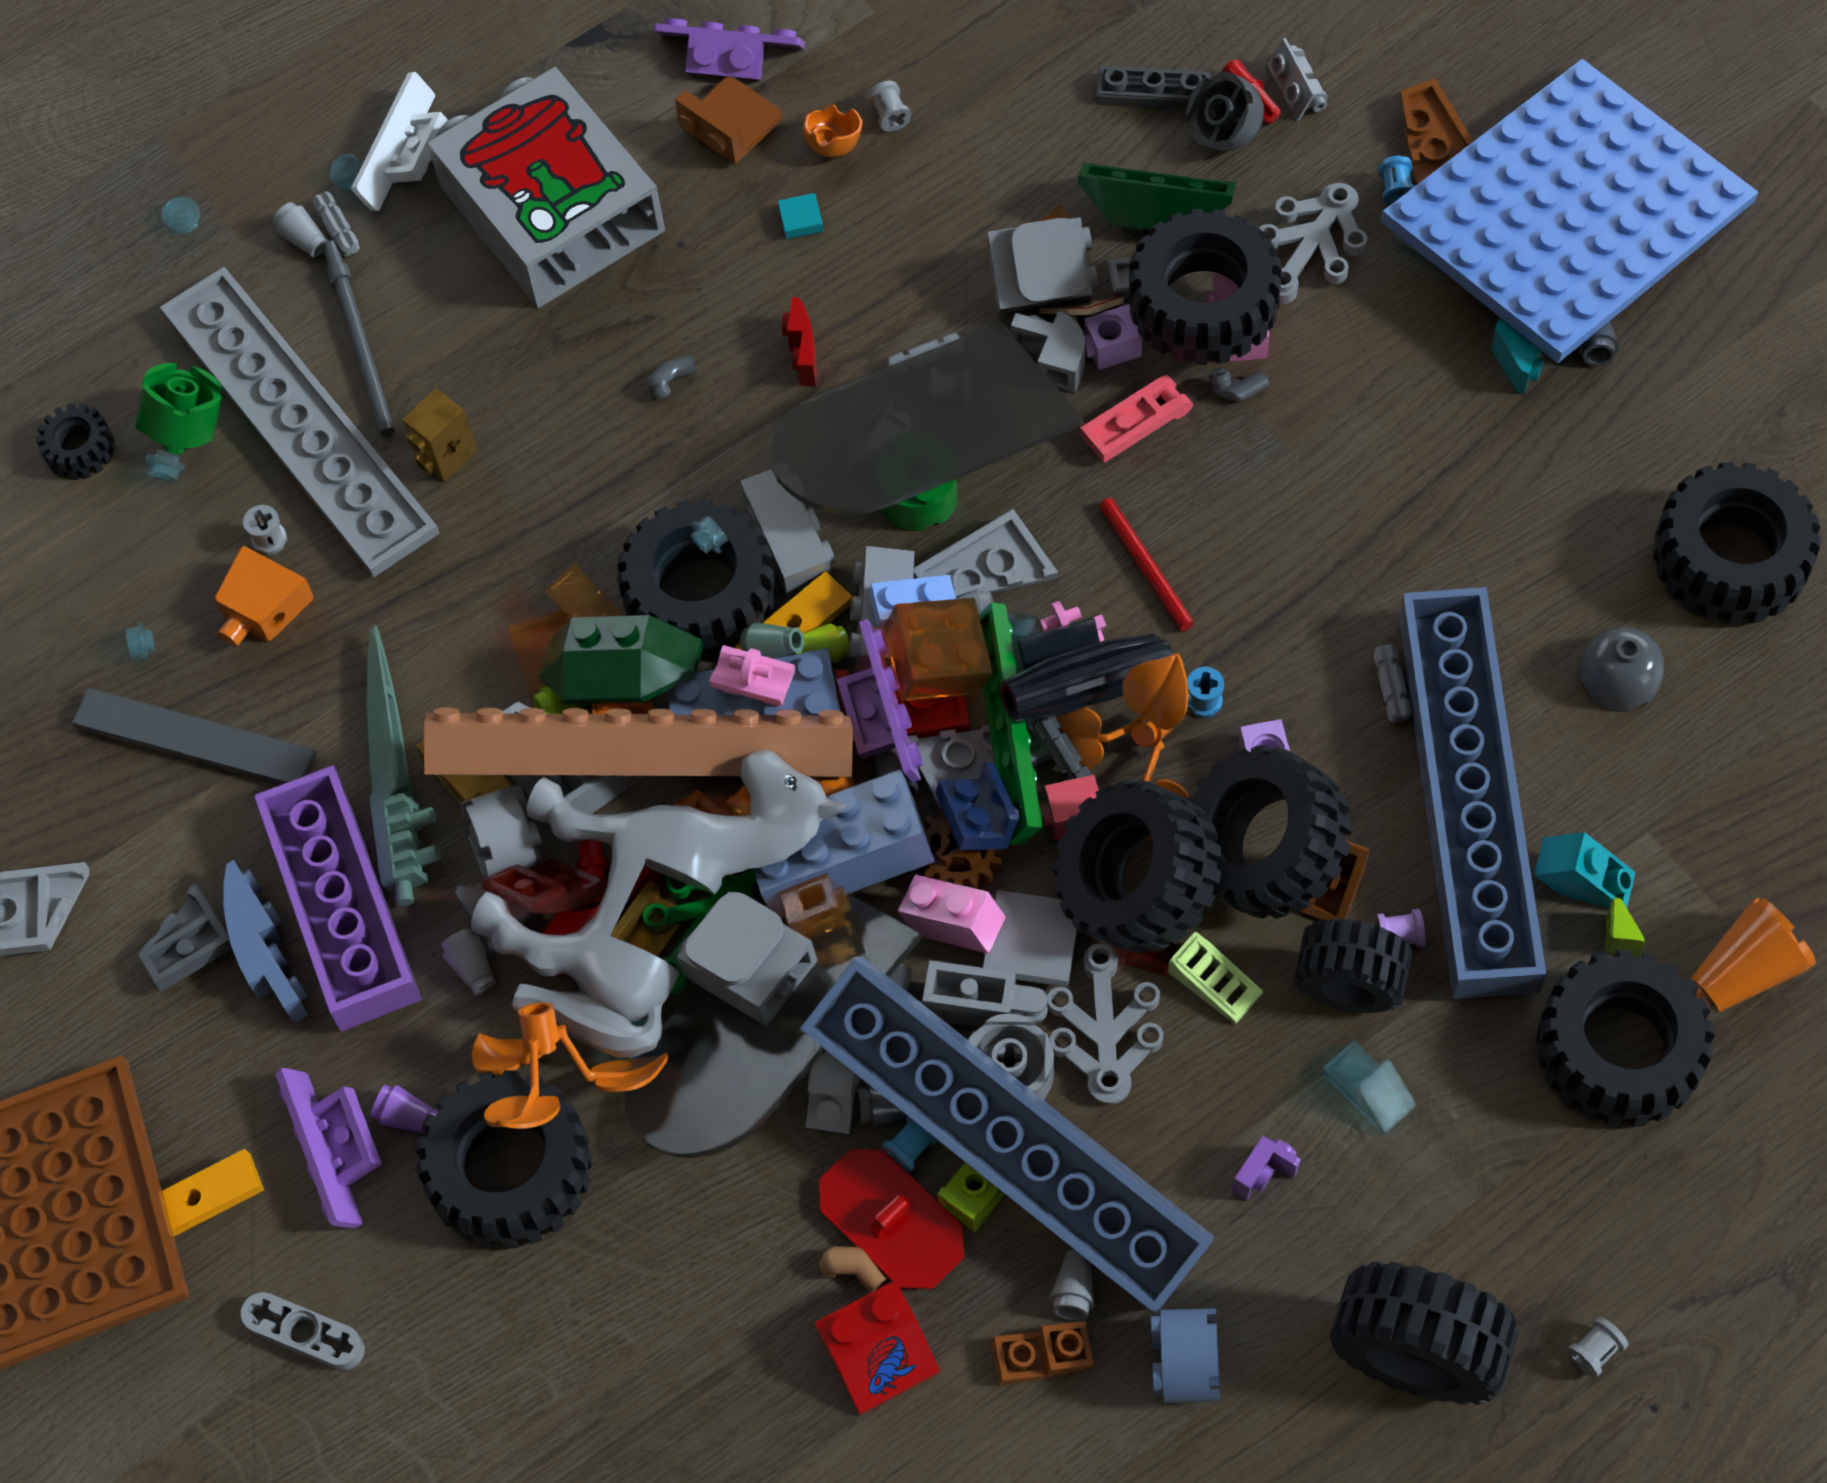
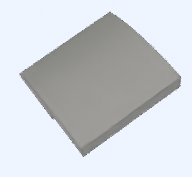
(1033, 939)

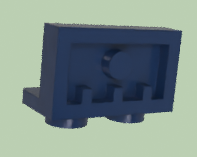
(979, 810)

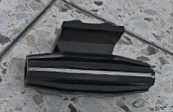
(1073, 669)

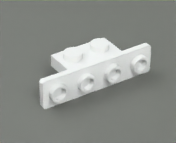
(401, 144)

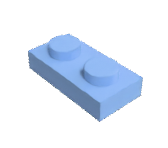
(887, 594)

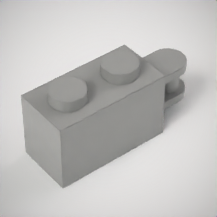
(976, 994)

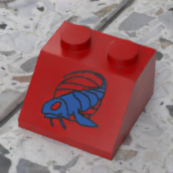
(877, 1347)

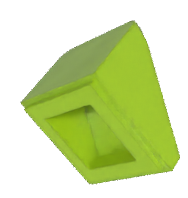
(1621, 930)

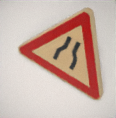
(1082, 308)

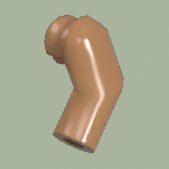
(851, 1262)

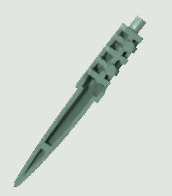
(393, 811)

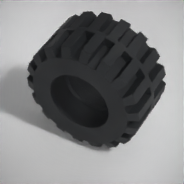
(1353, 966)

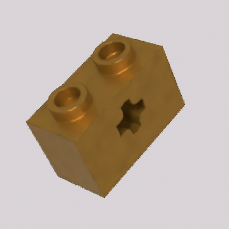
(439, 435)

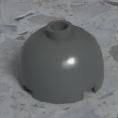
(1225, 112)
(1622, 668)

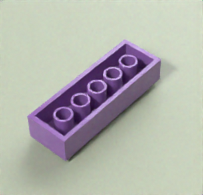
(337, 898)

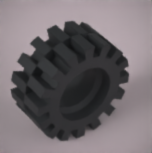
(70, 423)

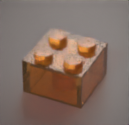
(937, 648)

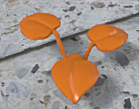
(1154, 691)
(540, 1038)

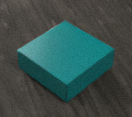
(800, 216)

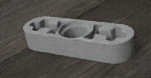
(279, 1307)

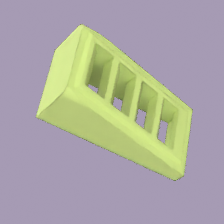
(1205, 989)

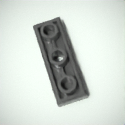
(1146, 86)

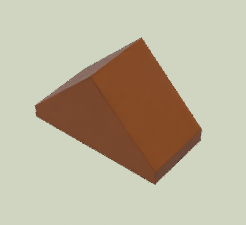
(1342, 891)

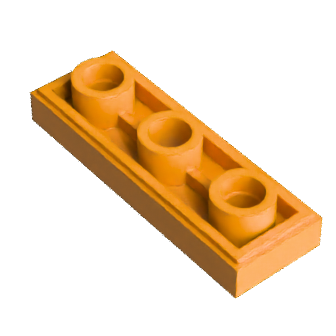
(813, 606)
(216, 1186)

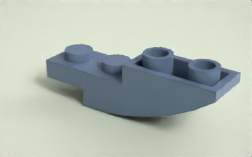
(255, 940)

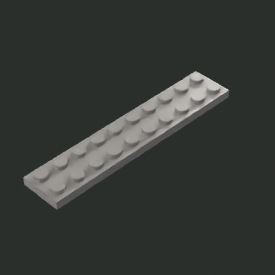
(300, 422)

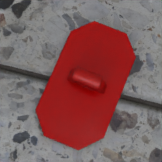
(891, 1218)

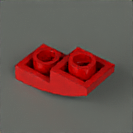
(801, 342)

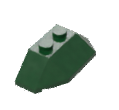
(1144, 198)
(618, 659)

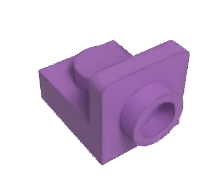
(1256, 1170)

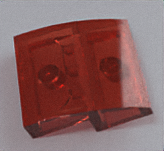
(546, 888)

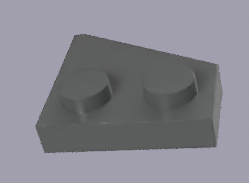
(185, 942)

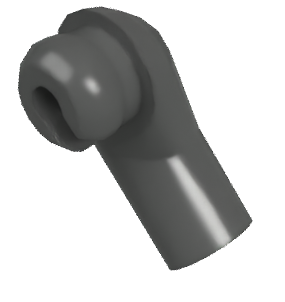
(666, 372)
(1236, 389)

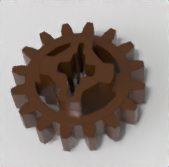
(957, 866)

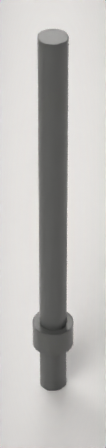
(340, 279)

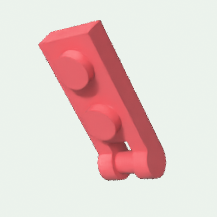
(1135, 418)

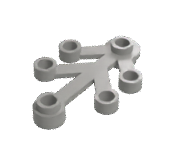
(1317, 234)
(1105, 1031)

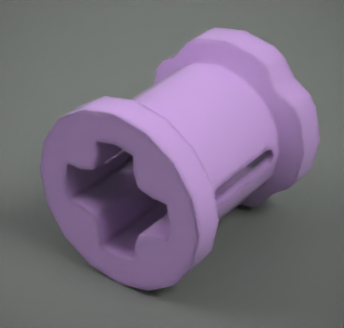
(1407, 926)

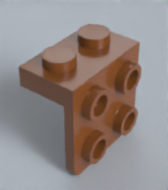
(728, 118)

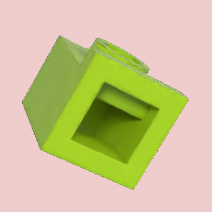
(969, 1206)

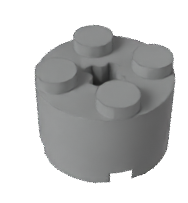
(501, 831)
(1018, 1040)

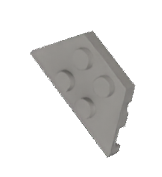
(37, 905)

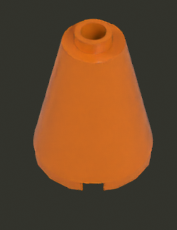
(1752, 957)

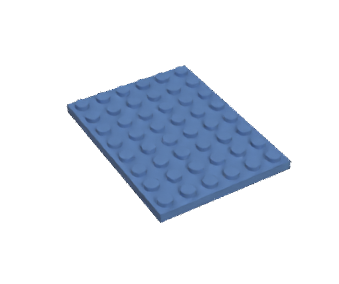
(1569, 209)

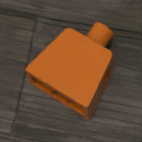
(259, 598)

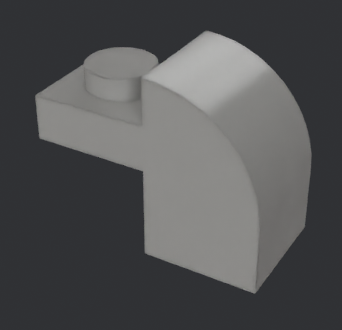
(1057, 343)
(831, 1095)

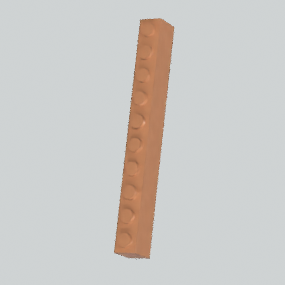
(632, 743)

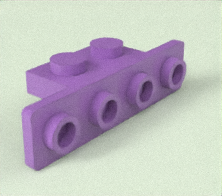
(724, 51)
(874, 709)
(333, 1142)

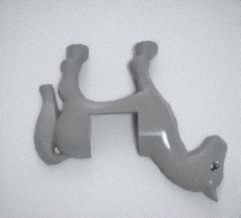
(695, 847)

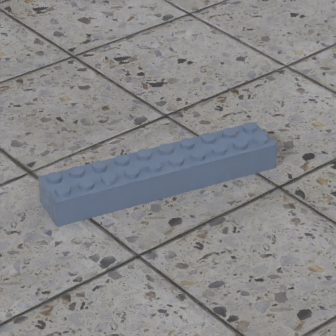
(1471, 795)
(1008, 1133)

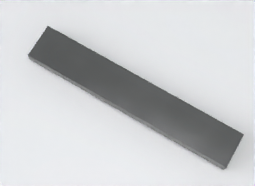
(193, 738)

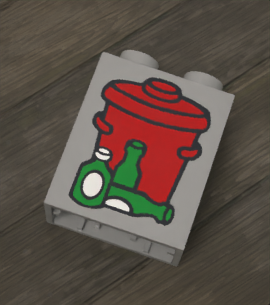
(546, 185)

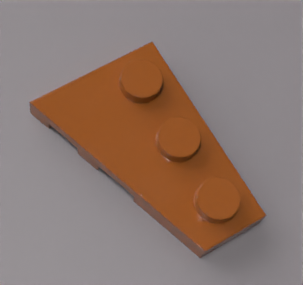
(1431, 128)

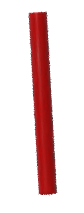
(1146, 564)

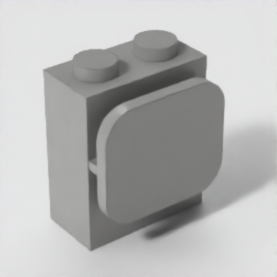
(1041, 264)
(746, 956)

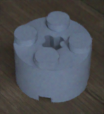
(1187, 1355)

